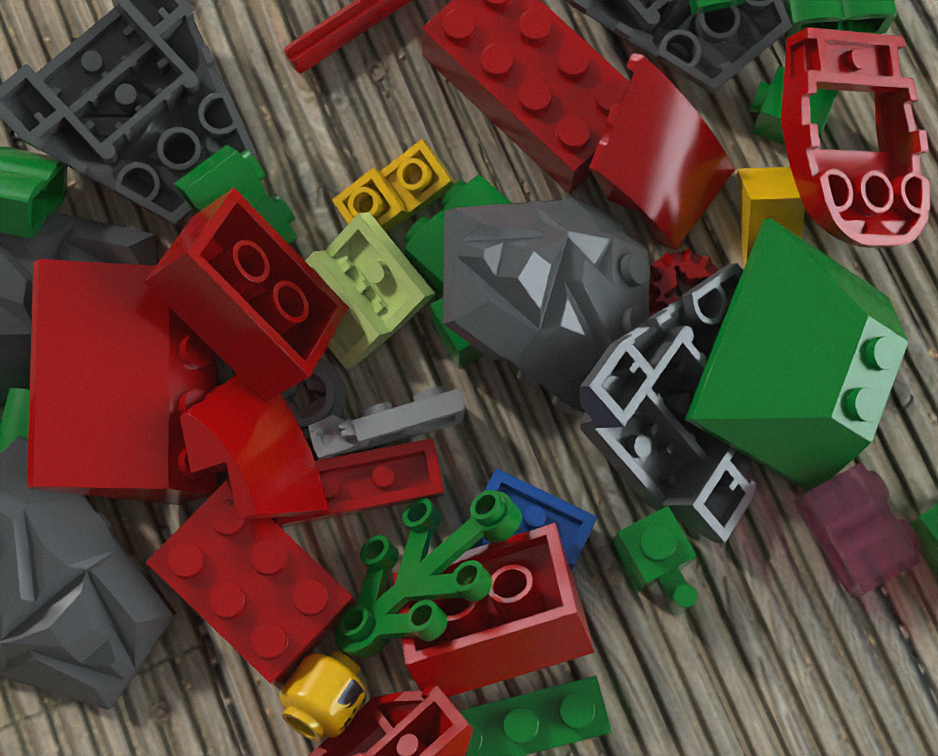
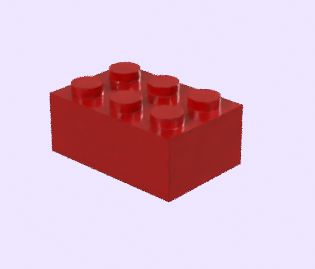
(248, 295)
(252, 585)

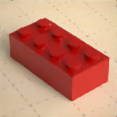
(528, 79)

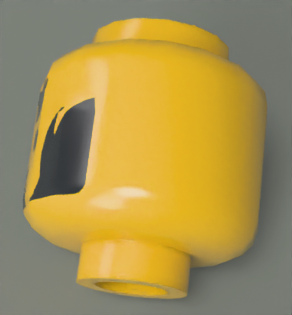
(322, 695)

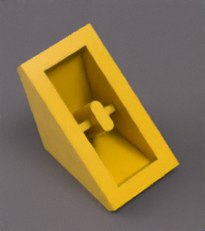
(766, 195)

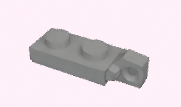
(386, 425)

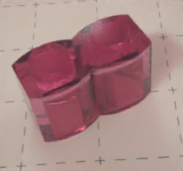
(859, 530)

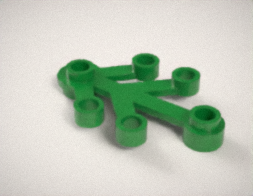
(373, 621)

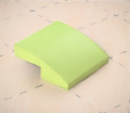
(373, 282)

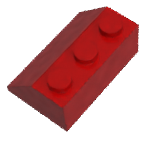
(518, 628)

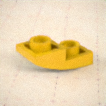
(398, 189)

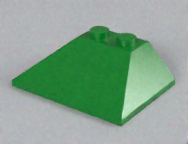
(799, 362)

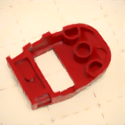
(856, 194)

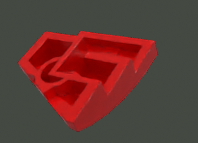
(659, 155)
(258, 447)

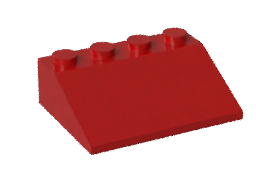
(111, 386)

